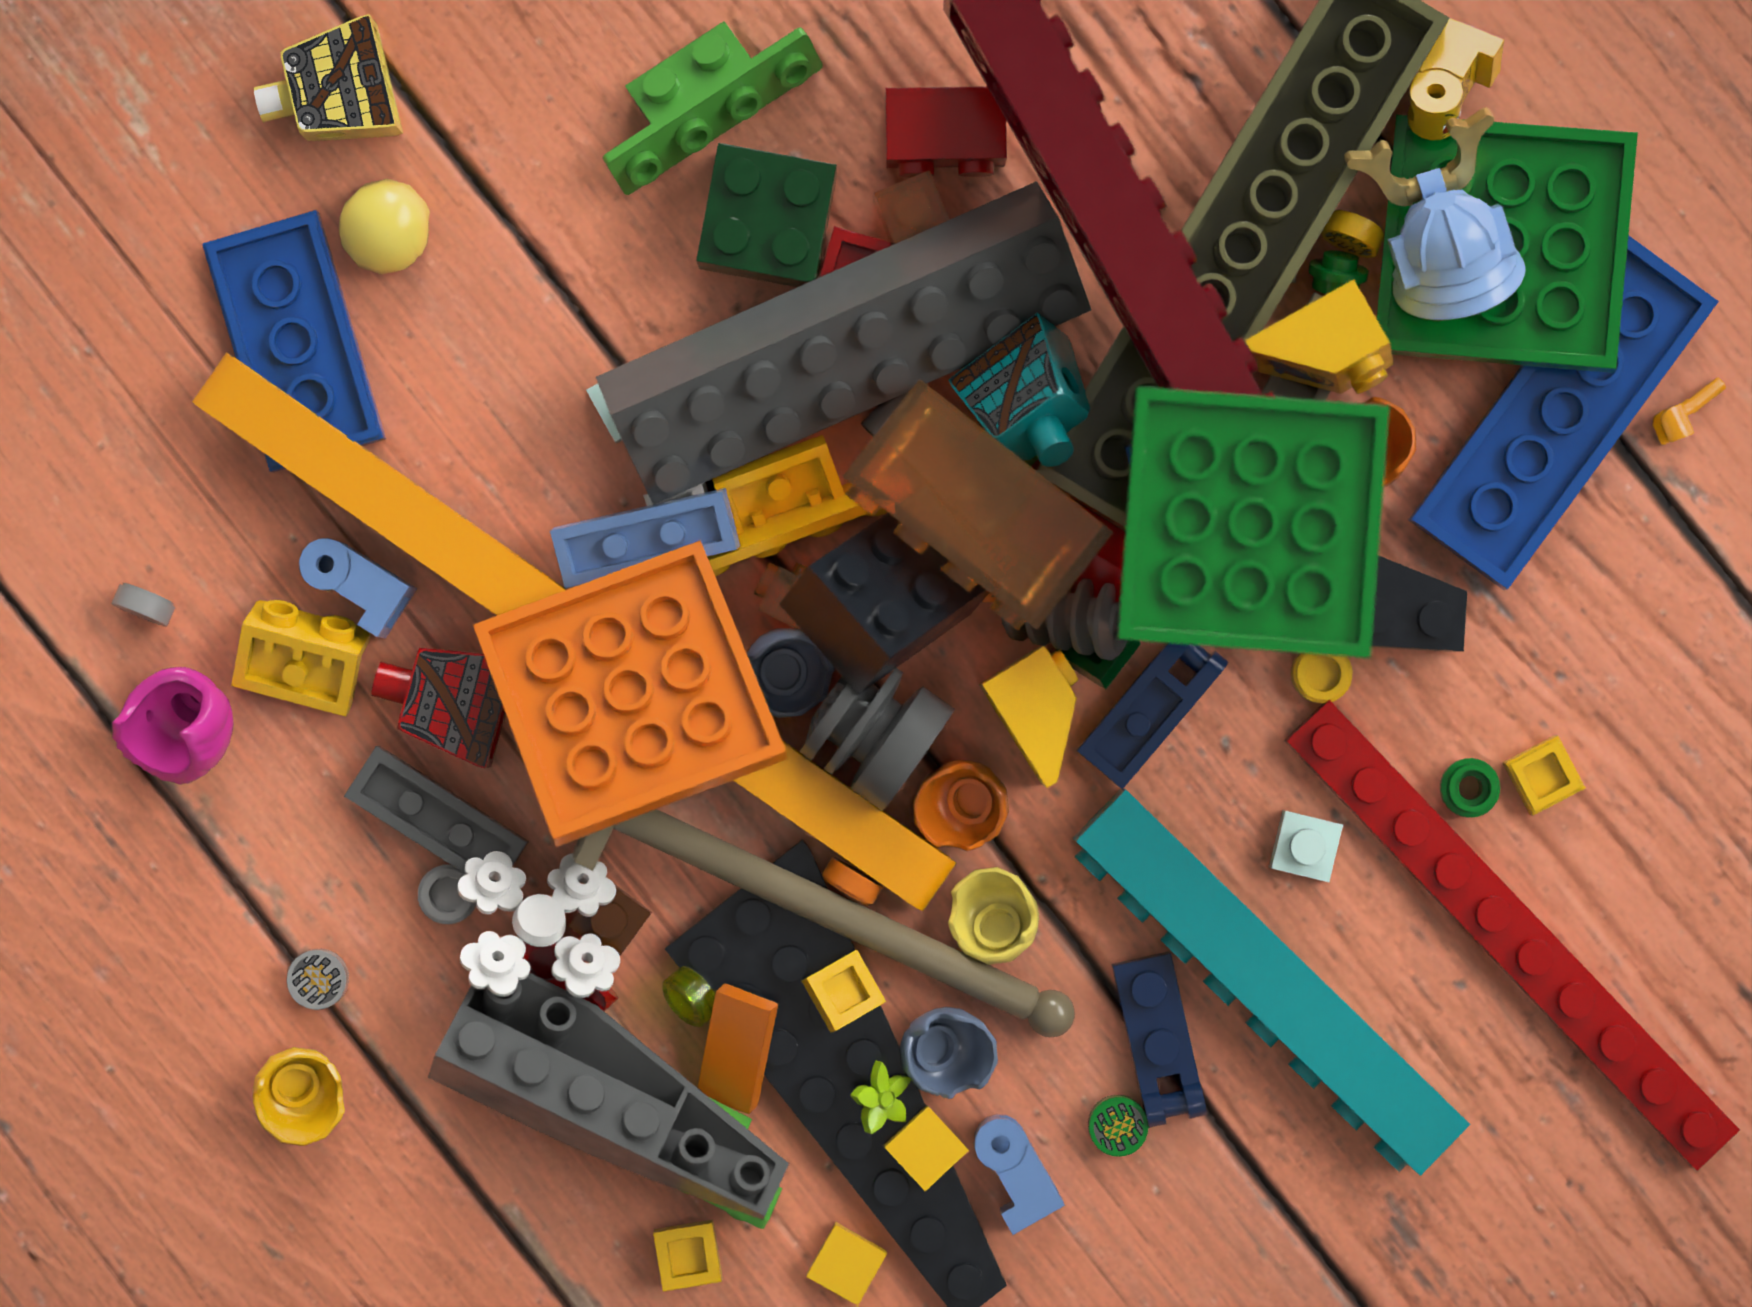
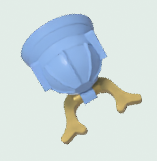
(1452, 248)

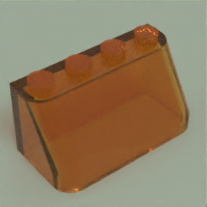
(975, 507)

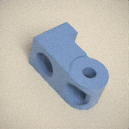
(343, 570)
(1008, 1151)

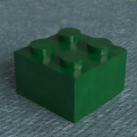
(766, 216)

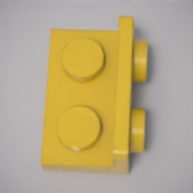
(300, 656)

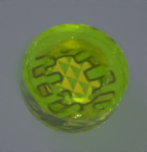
(689, 996)

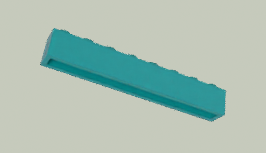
(1270, 981)

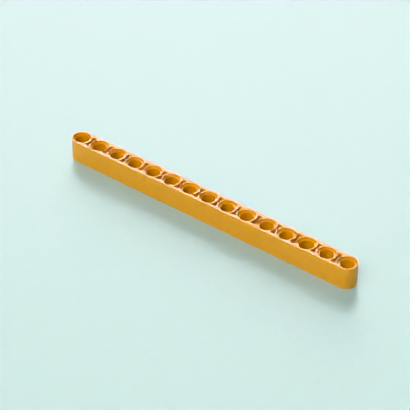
(506, 582)

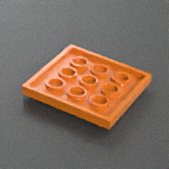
(629, 693)

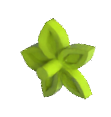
(880, 1099)

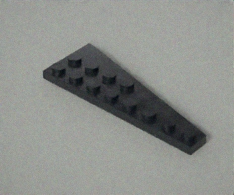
(815, 1072)

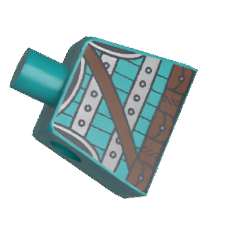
(1027, 391)

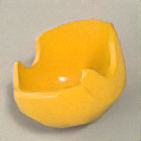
(298, 1096)

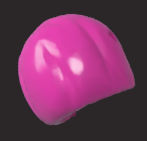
(167, 736)

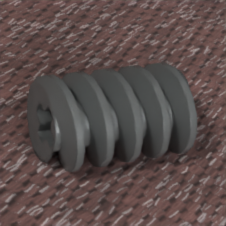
(1079, 623)

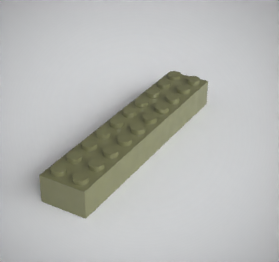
(1264, 205)

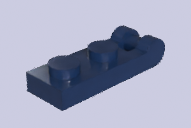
(1149, 711)
(1158, 1036)

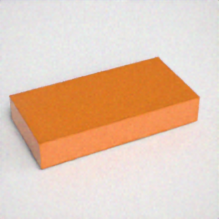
(737, 1048)

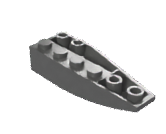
(602, 1091)

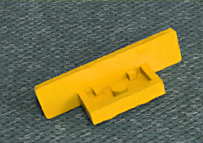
(784, 500)

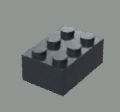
(877, 603)

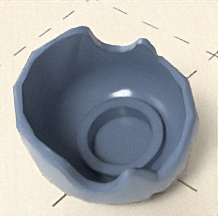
(790, 671)
(948, 1052)

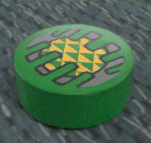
(1118, 1125)

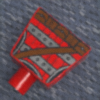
(446, 702)

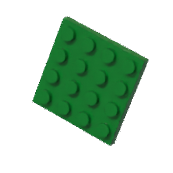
(1570, 222)
(1253, 522)

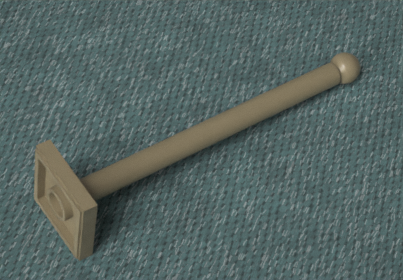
(1048, 1012)

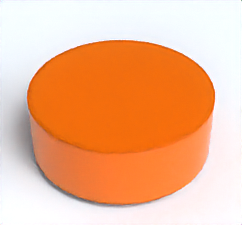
(851, 881)

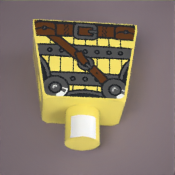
(335, 85)

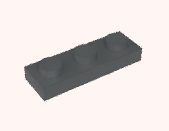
(429, 812)

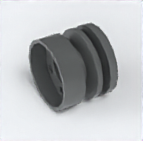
(877, 733)

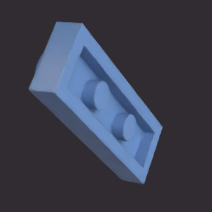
(633, 536)

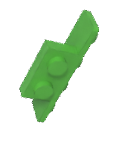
(702, 96)

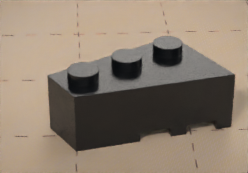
(1417, 610)

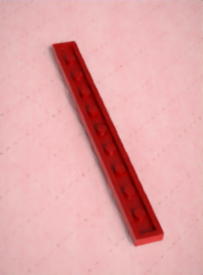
(1512, 935)

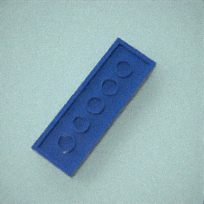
(1557, 428)

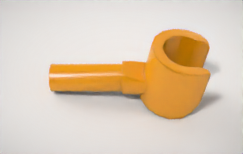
(1674, 423)

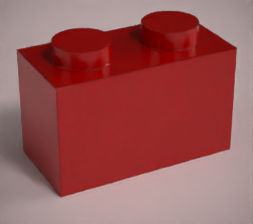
(944, 130)

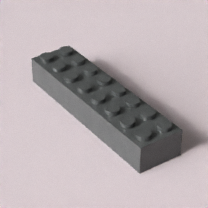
(842, 342)

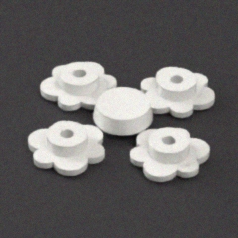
(538, 922)

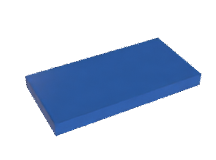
(294, 321)

